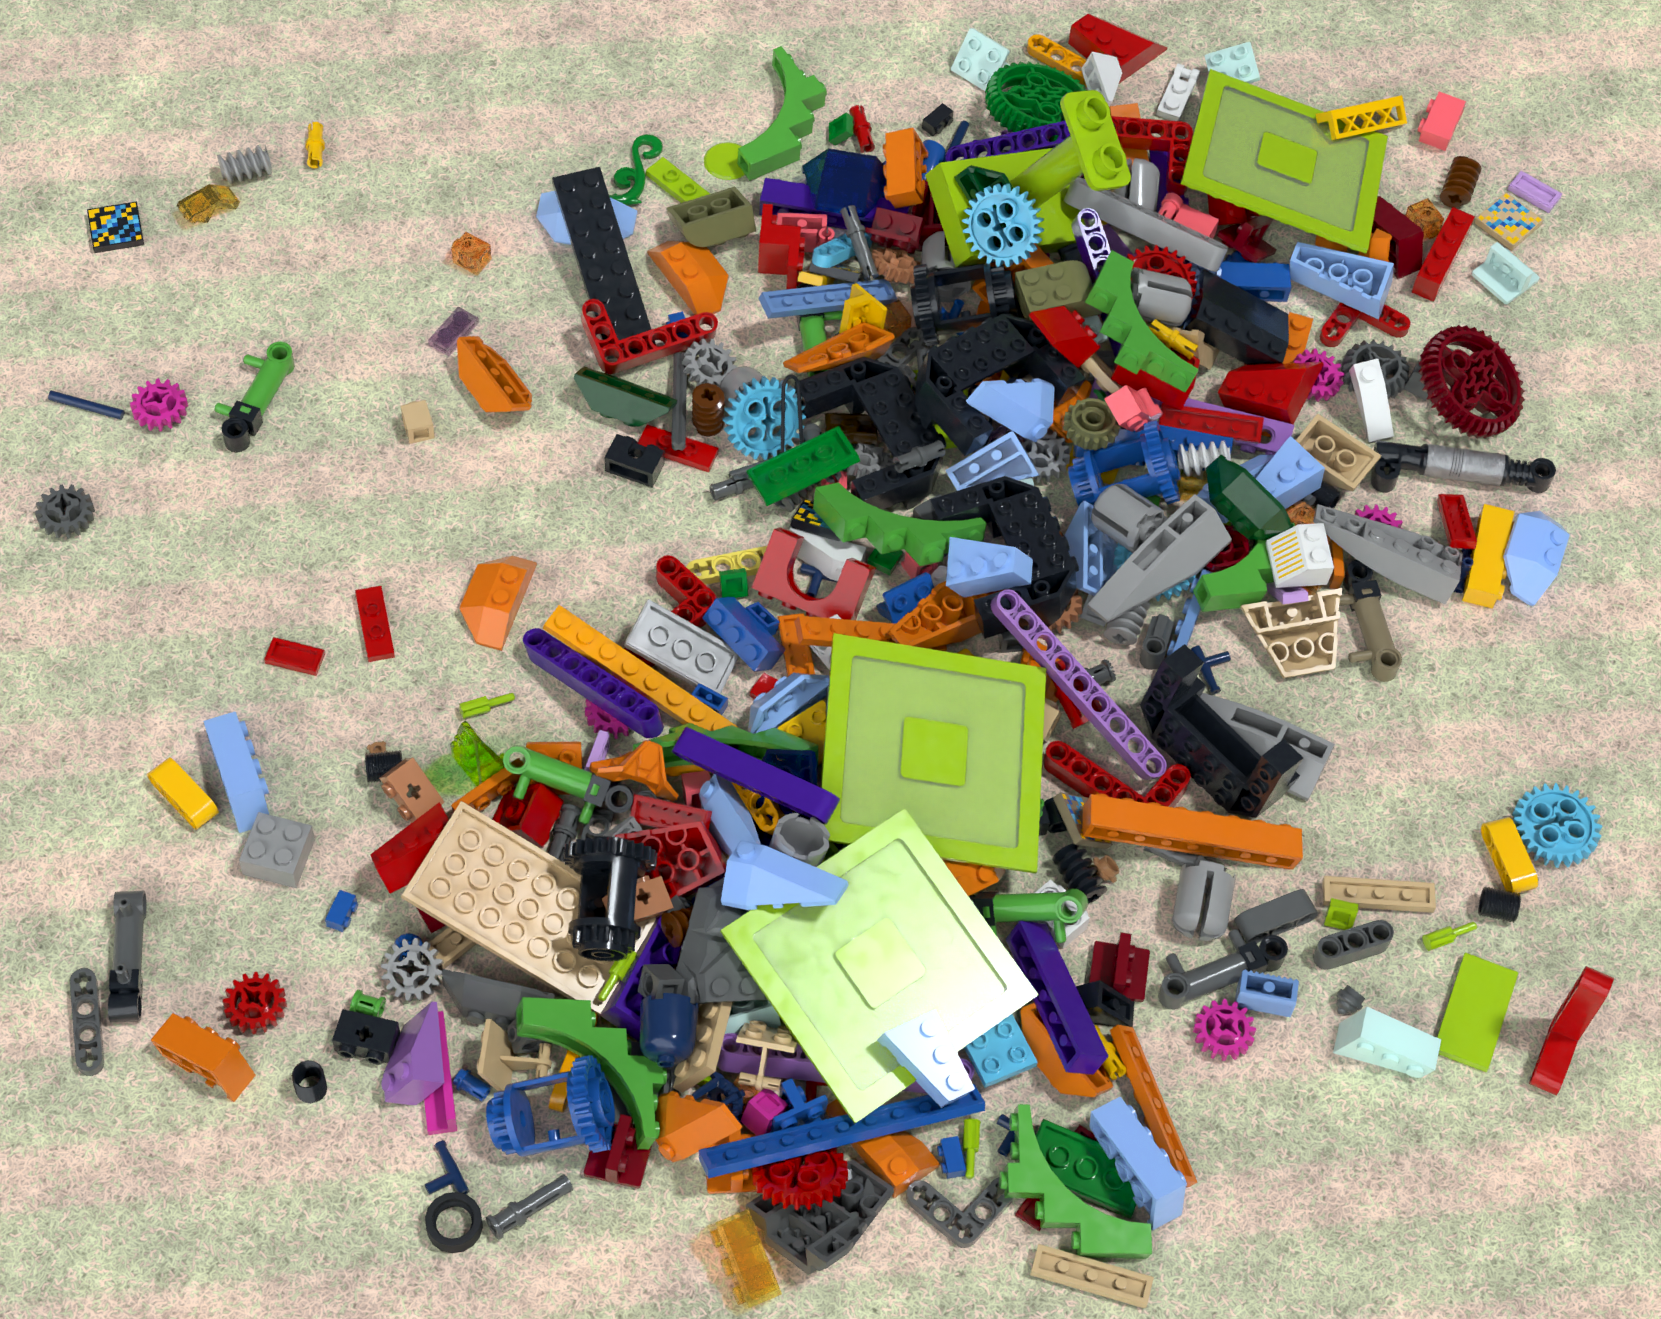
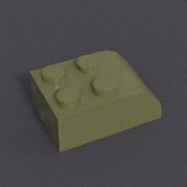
(714, 218)
(1055, 286)

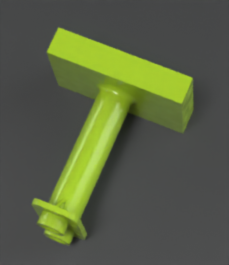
(1044, 173)

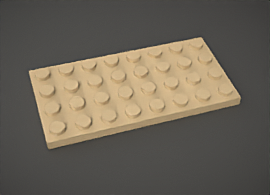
(510, 902)

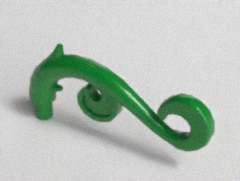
(624, 174)

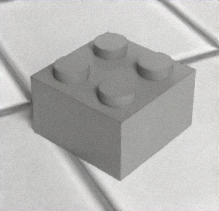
(277, 850)

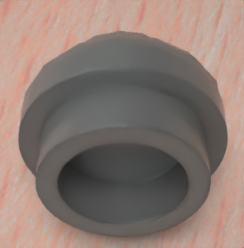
(1349, 1000)

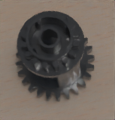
(927, 301)
(621, 864)

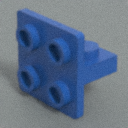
(905, 597)
(798, 1111)

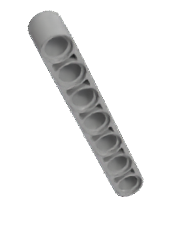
(1148, 225)

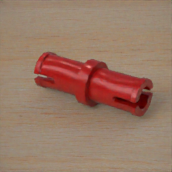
(862, 129)

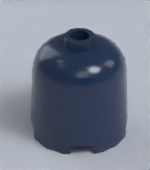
(668, 1028)

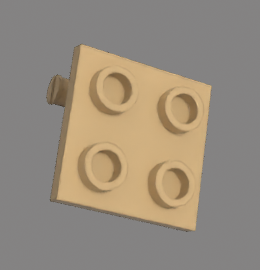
(758, 1034)
(499, 1061)

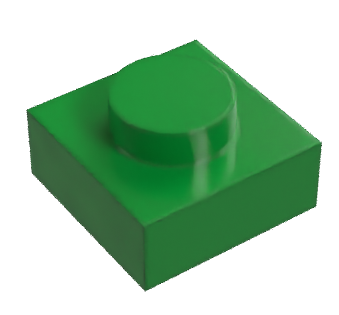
(840, 129)
(885, 562)
(733, 583)

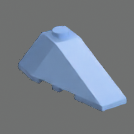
(1017, 405)
(730, 817)
(766, 876)

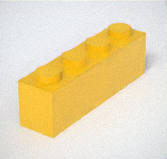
(1488, 567)

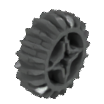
(1389, 360)

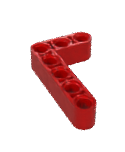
(1167, 142)
(642, 341)
(688, 600)
(1096, 776)
(1568, 1027)

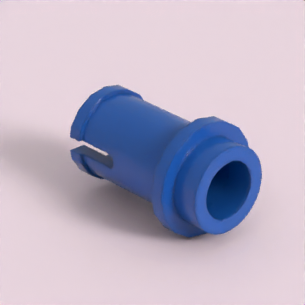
(471, 1084)

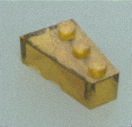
(744, 1259)

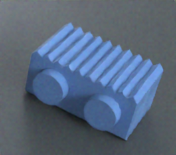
(1267, 993)

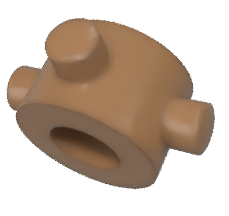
(377, 747)

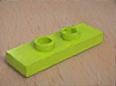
(674, 181)

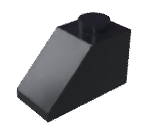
(1106, 1004)

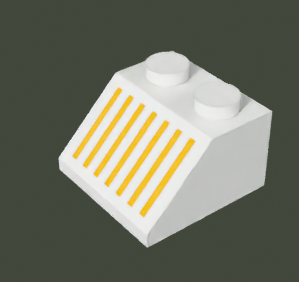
(1300, 556)

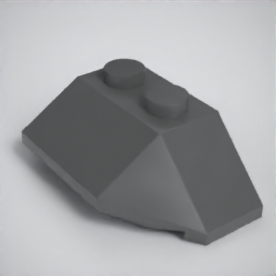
(487, 998)

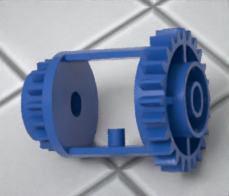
(1151, 447)
(589, 1104)

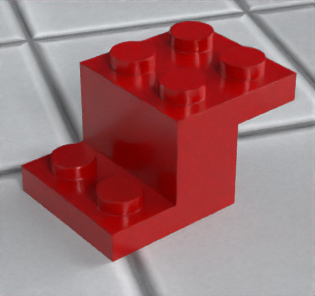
(780, 248)

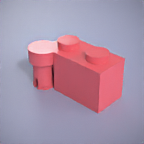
(1441, 121)
(1201, 222)
(812, 228)
(1133, 408)

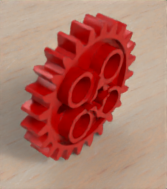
(1165, 262)
(817, 1180)

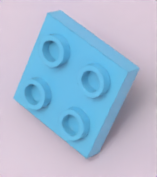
(1001, 1053)

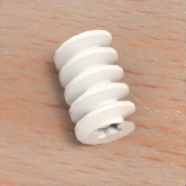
(1200, 458)

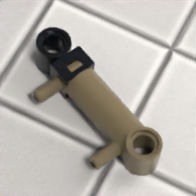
(1365, 600)

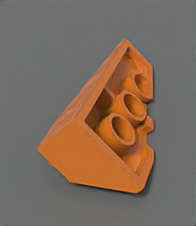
(937, 620)
(691, 1125)

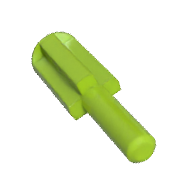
(482, 705)
(1445, 935)
(616, 973)
(971, 1144)

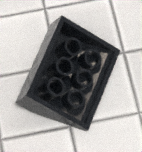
(1238, 322)

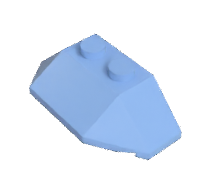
(552, 220)
(1092, 551)
(1534, 554)
(786, 700)

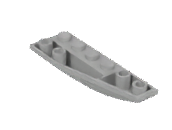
(1395, 552)
(1164, 559)
(1265, 731)

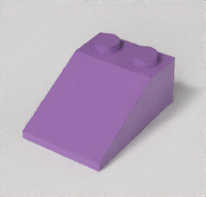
(416, 1061)

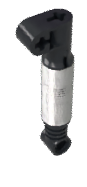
(1463, 463)

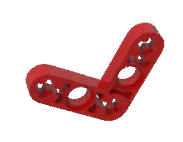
(1353, 315)

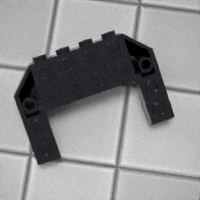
(978, 353)
(890, 403)
(1025, 522)
(1208, 746)

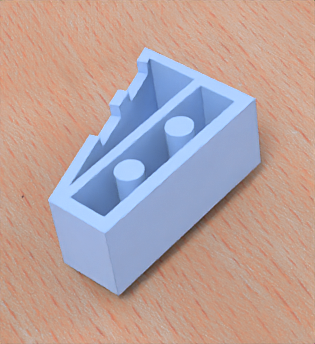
(985, 567)

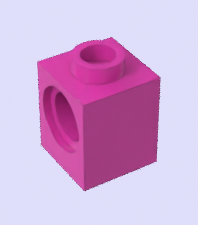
(762, 1110)

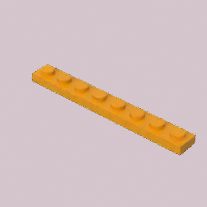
(632, 671)

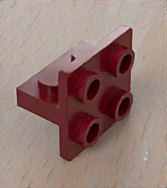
(897, 230)
(1248, 238)
(1121, 966)
(622, 1163)

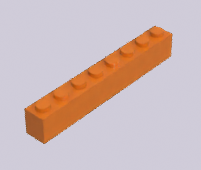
(1192, 831)

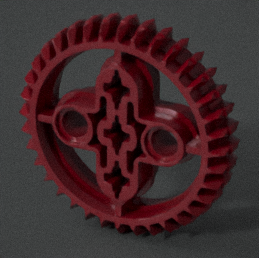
(1498, 396)

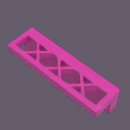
(440, 1103)

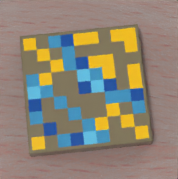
(1071, 811)

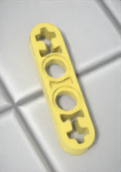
(732, 559)

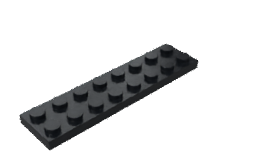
(601, 251)

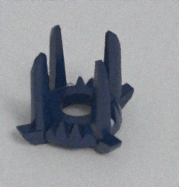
(719, 1085)

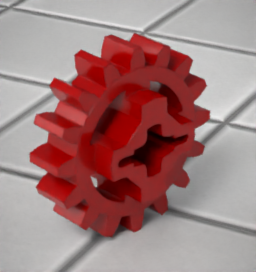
(252, 1014)

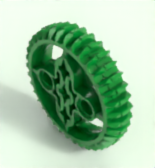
(1032, 99)

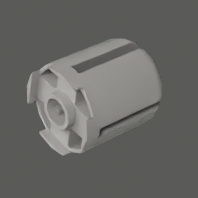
(1143, 184)
(934, 257)
(1161, 297)
(1126, 516)
(1219, 888)

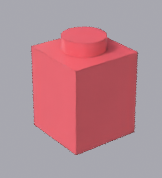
(691, 787)

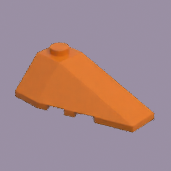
(852, 344)
(892, 1157)

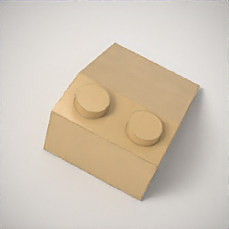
(1342, 455)

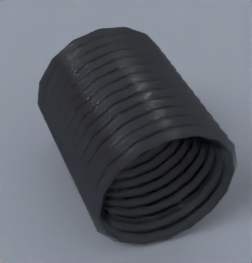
(1326, 495)
(380, 763)
(1499, 904)
(307, 1069)

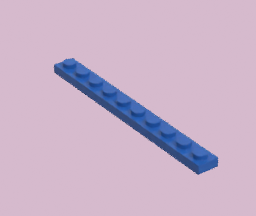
(833, 1133)

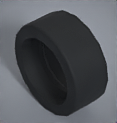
(446, 1201)

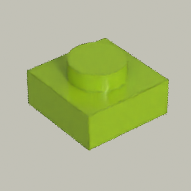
(1341, 914)

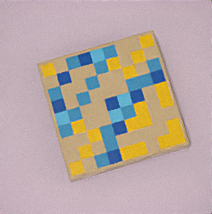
(1508, 221)

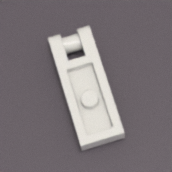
(1177, 93)

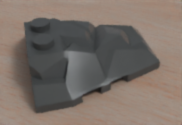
(706, 958)
(824, 1233)

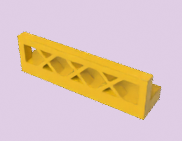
(1360, 110)

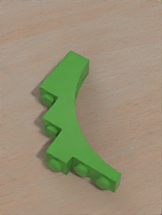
(781, 141)
(1124, 324)
(889, 532)
(1237, 584)
(742, 740)
(573, 1027)
(1031, 1177)

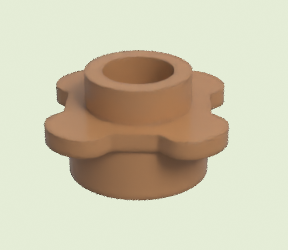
(1106, 868)

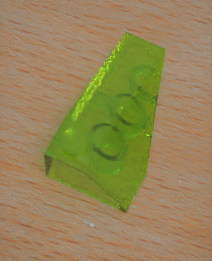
(475, 754)

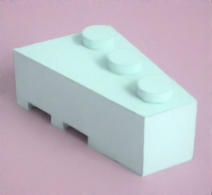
(1387, 1043)

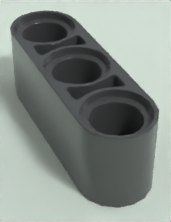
(1276, 916)
(1362, 936)

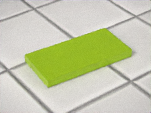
(1476, 1011)

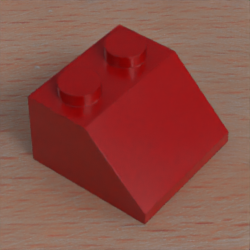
(1067, 333)
(532, 816)

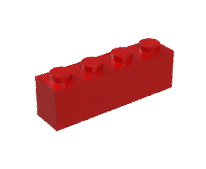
(1443, 254)

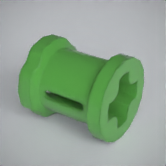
(367, 1004)

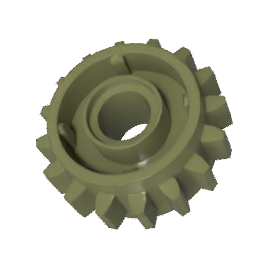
(1090, 424)

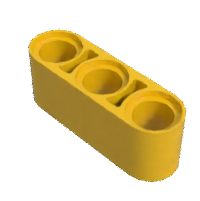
(183, 793)
(1509, 855)

